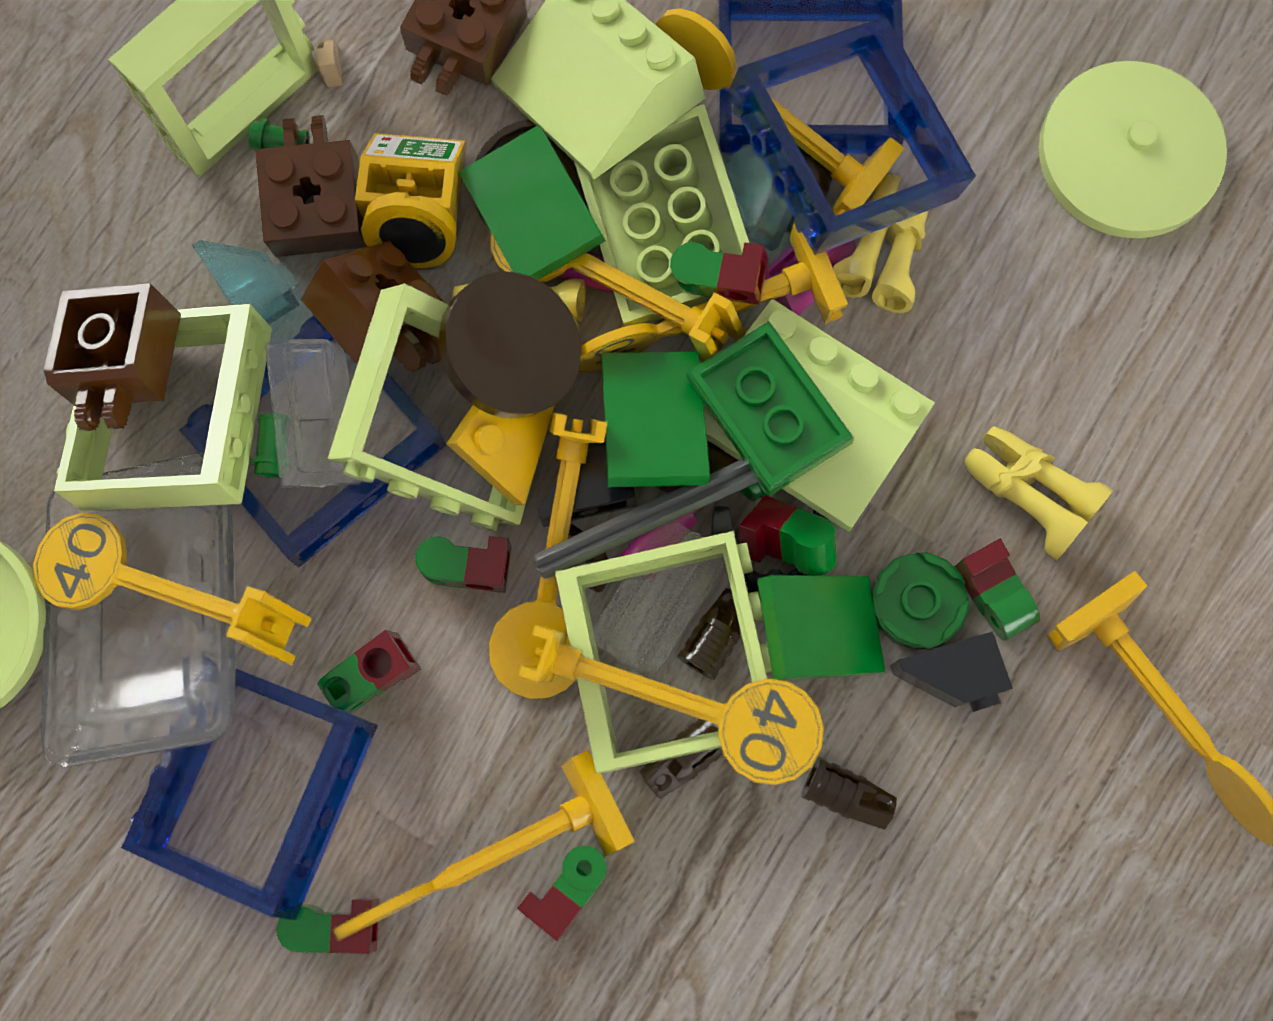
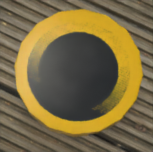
(415, 227)

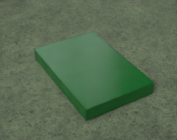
(531, 205)
(769, 408)
(653, 420)
(820, 626)

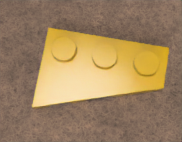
(502, 449)

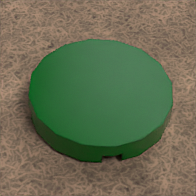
(920, 600)

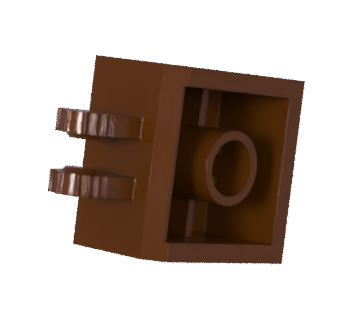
(461, 37)
(300, 171)
(346, 296)
(111, 351)

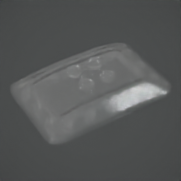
(133, 667)

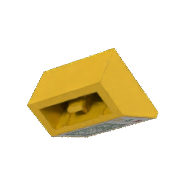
(411, 167)

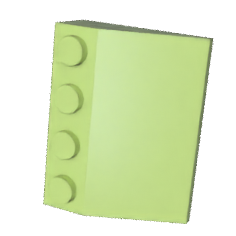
(598, 79)
(660, 199)
(869, 401)

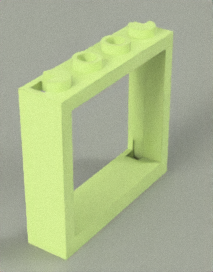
(178, 38)
(424, 312)
(229, 431)
(581, 636)

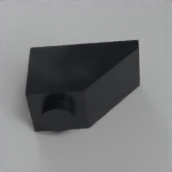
(592, 491)
(959, 672)

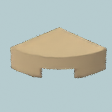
(329, 63)

